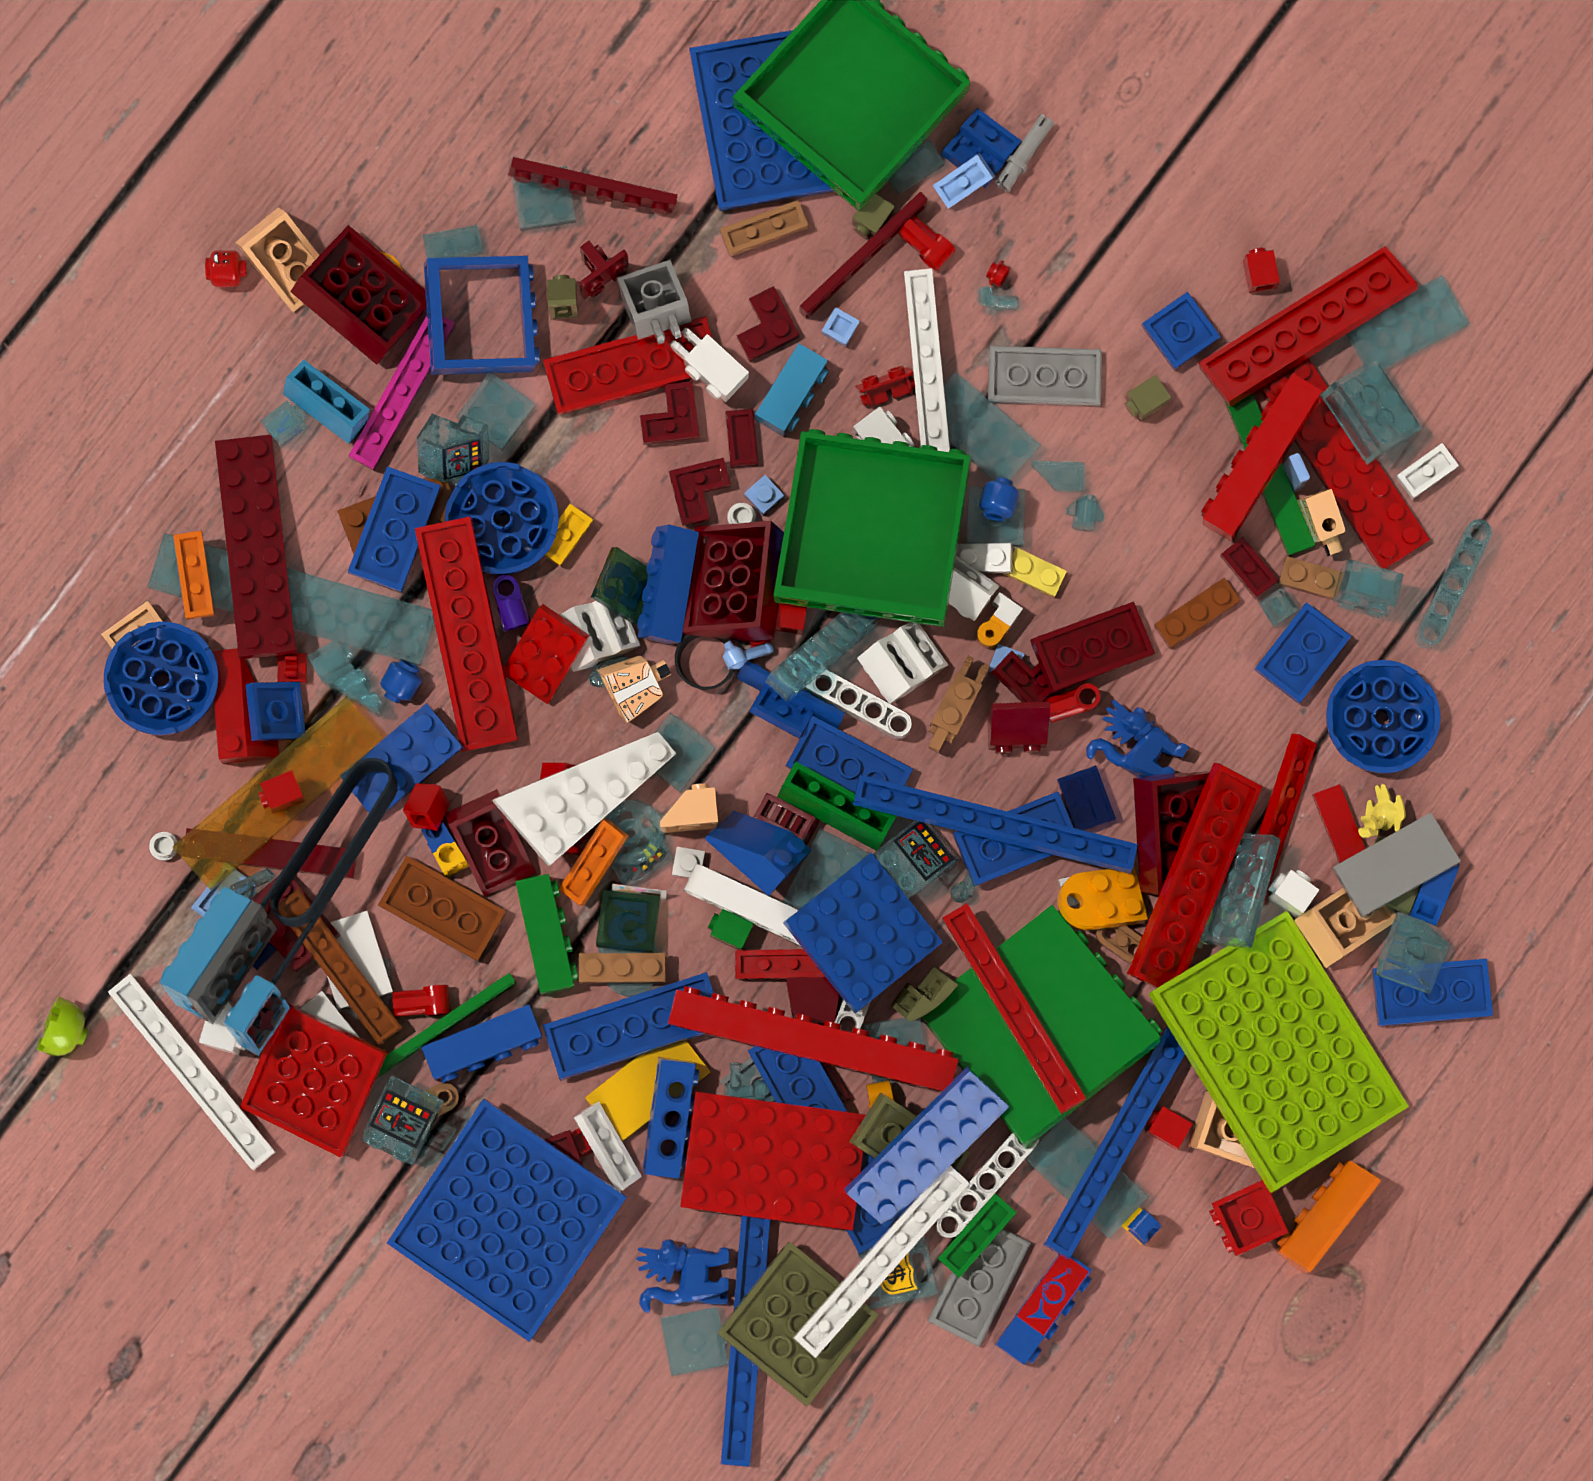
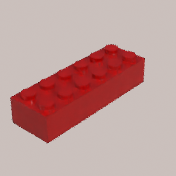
(1262, 456)

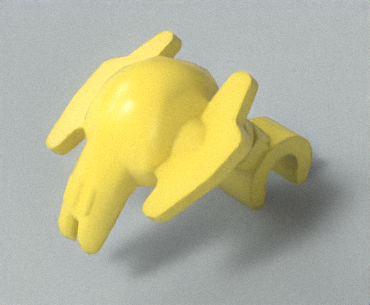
(1383, 814)

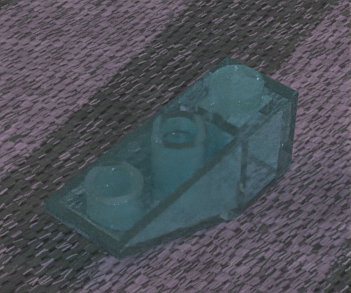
(338, 674)

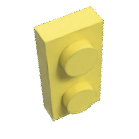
(1036, 572)

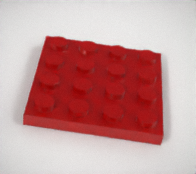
(314, 1080)

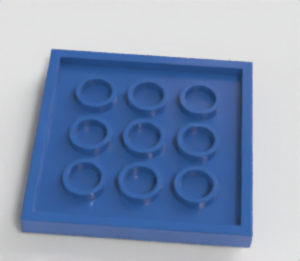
(862, 932)

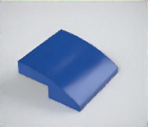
(981, 136)

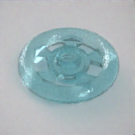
(653, 833)

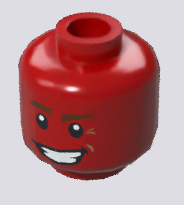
(225, 268)

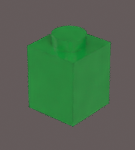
(730, 929)

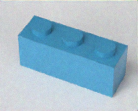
(792, 390)
(326, 401)

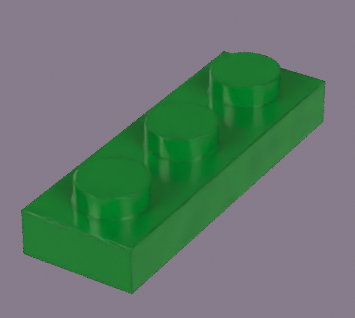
(977, 1235)

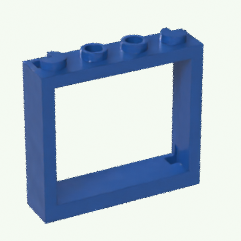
(438, 364)

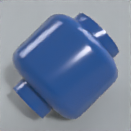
(999, 499)
(401, 681)

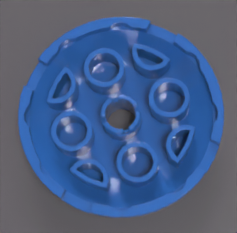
(509, 491)
(133, 672)
(1406, 701)

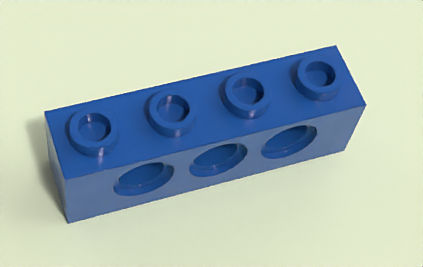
(667, 1072)

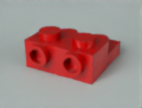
(1248, 1218)

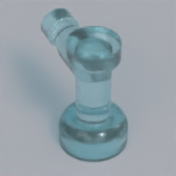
(736, 1089)

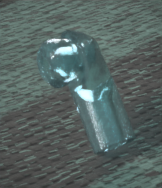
(986, 299)
(594, 678)
(963, 890)

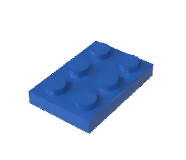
(1302, 653)

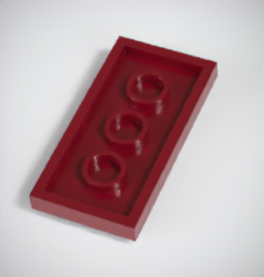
(1092, 647)

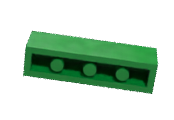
(834, 806)
(545, 934)

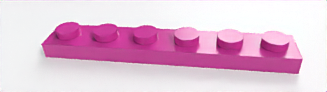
(396, 398)

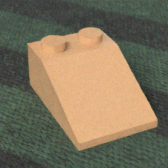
(278, 254)
(1337, 927)
(1215, 1136)

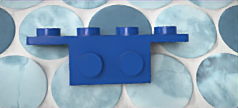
(787, 715)

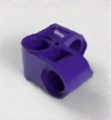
(511, 608)

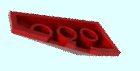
(232, 712)

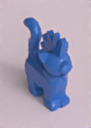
(1151, 743)
(694, 1274)

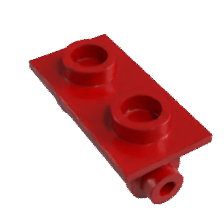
(875, 388)

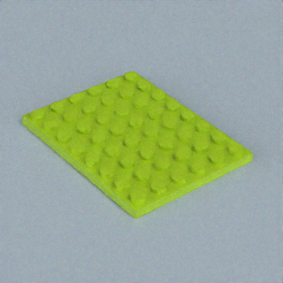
(1278, 1051)

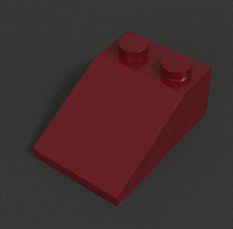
(1018, 726)
(489, 844)

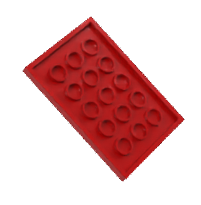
(771, 1161)

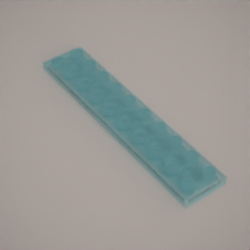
(319, 607)

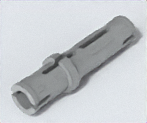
(1018, 162)

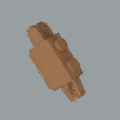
(956, 705)

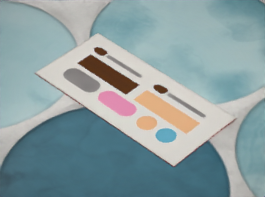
(639, 890)

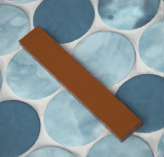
(342, 971)

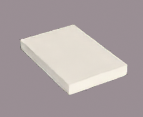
(362, 947)

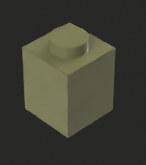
(872, 216)
(1147, 398)

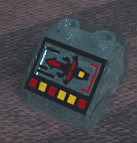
(451, 448)
(916, 857)
(402, 1120)

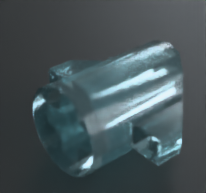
(1085, 513)

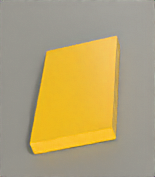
(629, 1092)

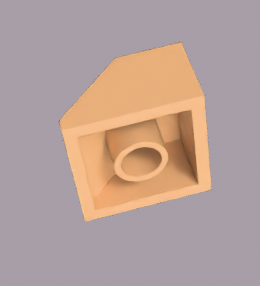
(692, 811)

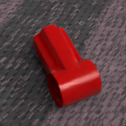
(932, 248)
(1069, 704)
(430, 1001)

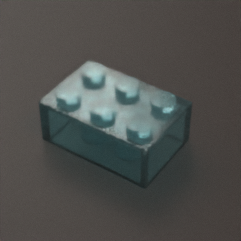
(1371, 411)

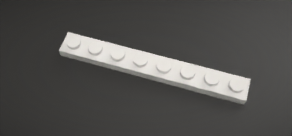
(926, 359)
(191, 1072)
(880, 1261)

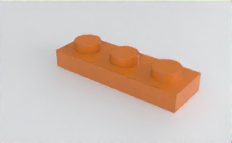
(194, 575)
(593, 862)

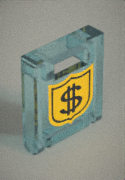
(902, 1282)

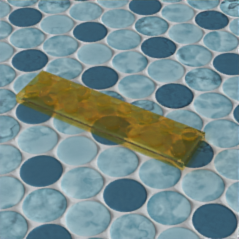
(242, 823)

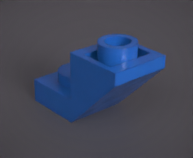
(1433, 896)

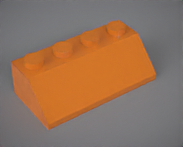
(1327, 1216)

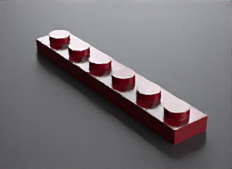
(582, 183)

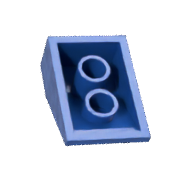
(759, 849)

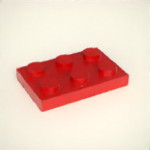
(545, 654)

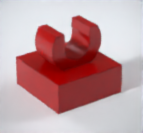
(292, 668)

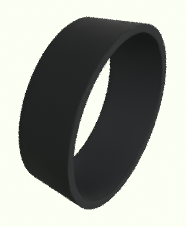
(684, 641)

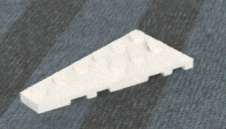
(570, 803)

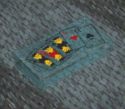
(633, 874)

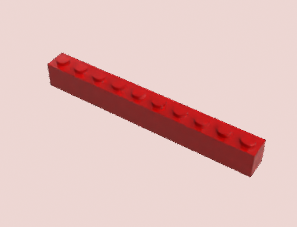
(813, 1041)

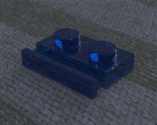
(1086, 799)

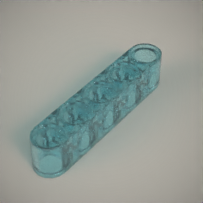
(1462, 574)
(819, 653)

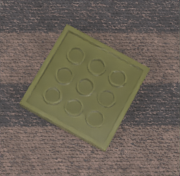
(776, 1310)

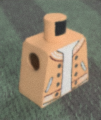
(1323, 507)
(633, 685)

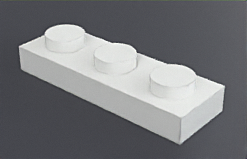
(607, 1146)

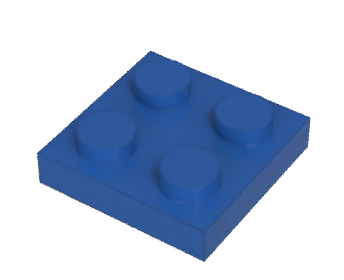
(1180, 331)
(275, 711)

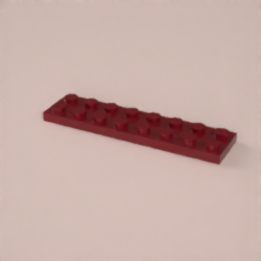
(255, 547)

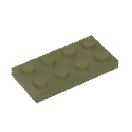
(883, 1124)

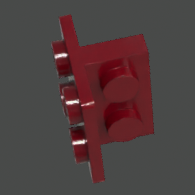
(601, 270)

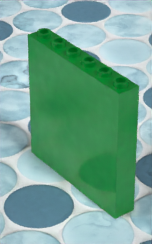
(851, 95)
(872, 527)
(1078, 1006)

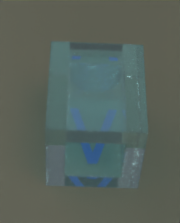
(285, 423)

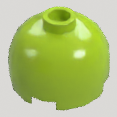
(63, 1028)

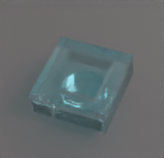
(1278, 606)

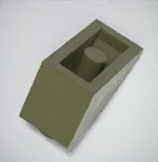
(562, 297)

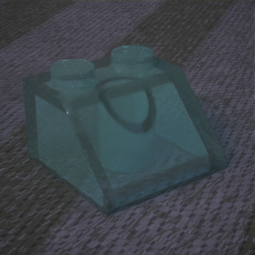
(1412, 954)

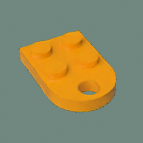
(1105, 899)

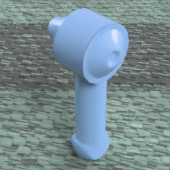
(736, 657)

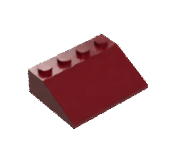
(361, 294)
(734, 581)
(1162, 816)

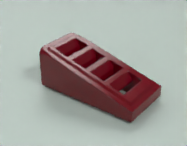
(807, 830)

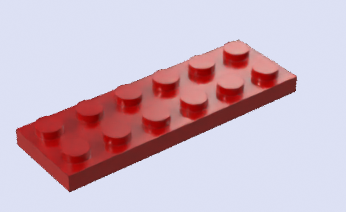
(618, 369)

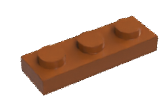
(1197, 613)

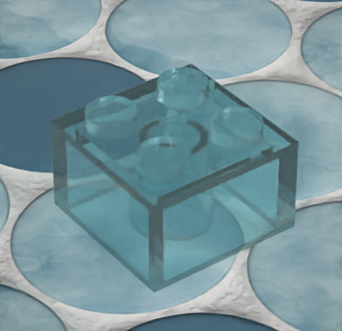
(1367, 588)

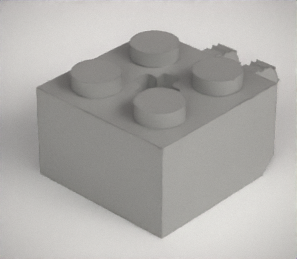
(654, 301)

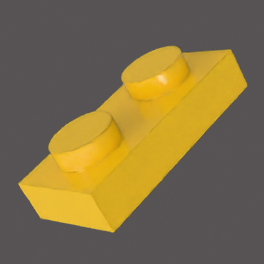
(570, 530)

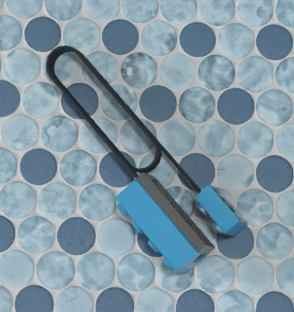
(237, 930)

